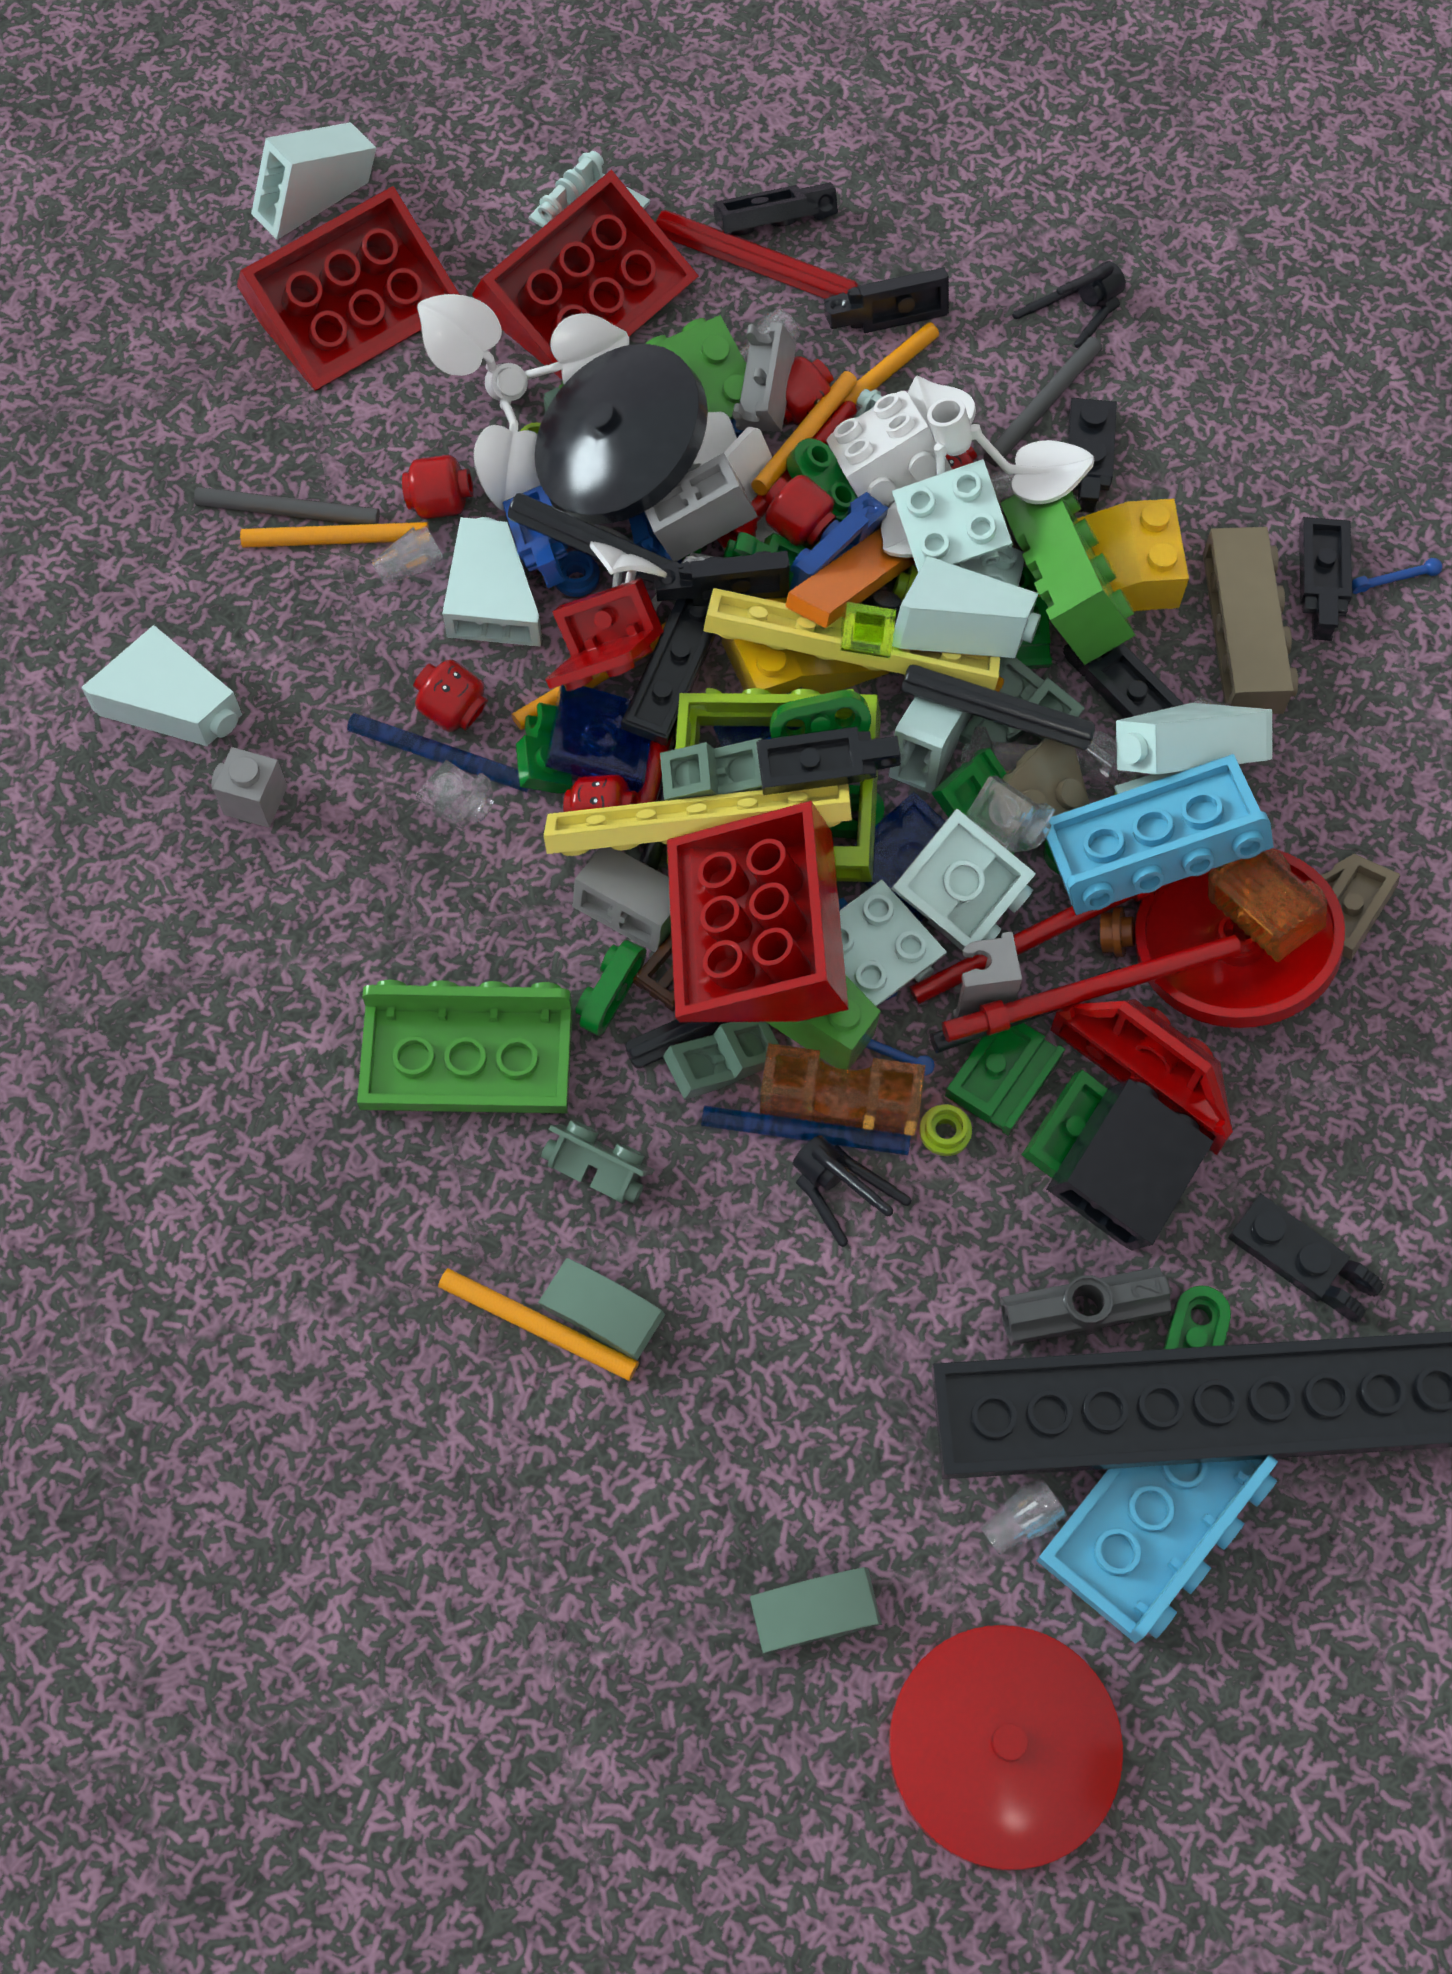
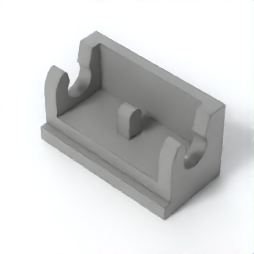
(765, 379)
(701, 509)
(625, 897)
(997, 981)

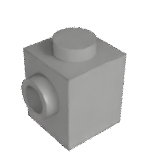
(249, 786)

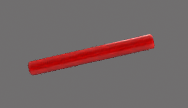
(752, 256)

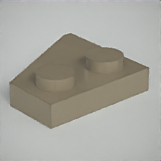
(1050, 776)
(1362, 893)

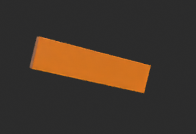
(845, 580)

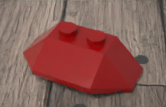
(1144, 1047)

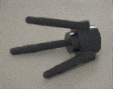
(1095, 288)
(826, 1167)

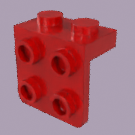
(605, 633)

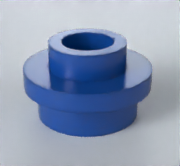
(581, 563)

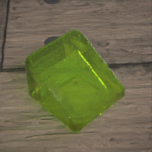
(867, 629)

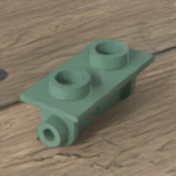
(616, 1167)

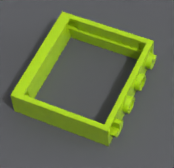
(756, 708)

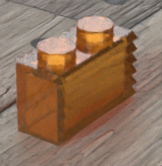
(1269, 902)

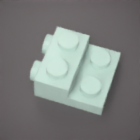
(964, 882)

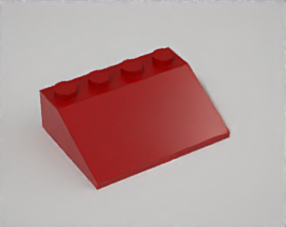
(590, 259)
(346, 288)
(757, 920)

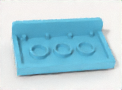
(1157, 834)
(1147, 1536)

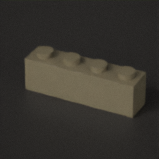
(1248, 619)

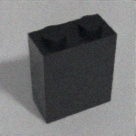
(1130, 1164)

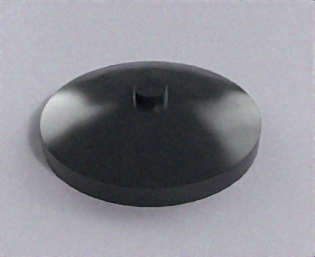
(621, 433)

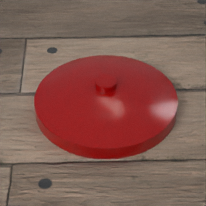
(1244, 987)
(1005, 1747)

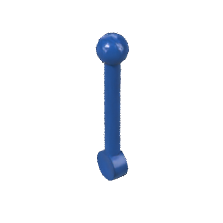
(1431, 567)
(901, 1056)

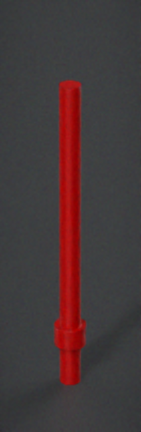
(1023, 941)
(998, 1016)

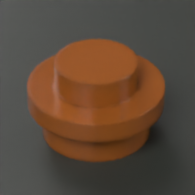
(1116, 932)

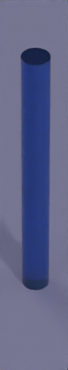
(434, 750)
(805, 1130)

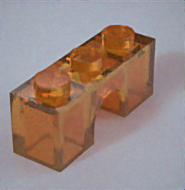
(871, 1098)

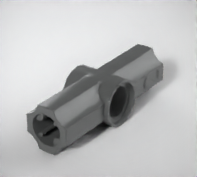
(1118, 1297)

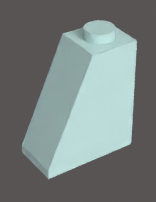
(308, 174)
(489, 588)
(964, 613)
(163, 691)
(1192, 736)
(927, 742)

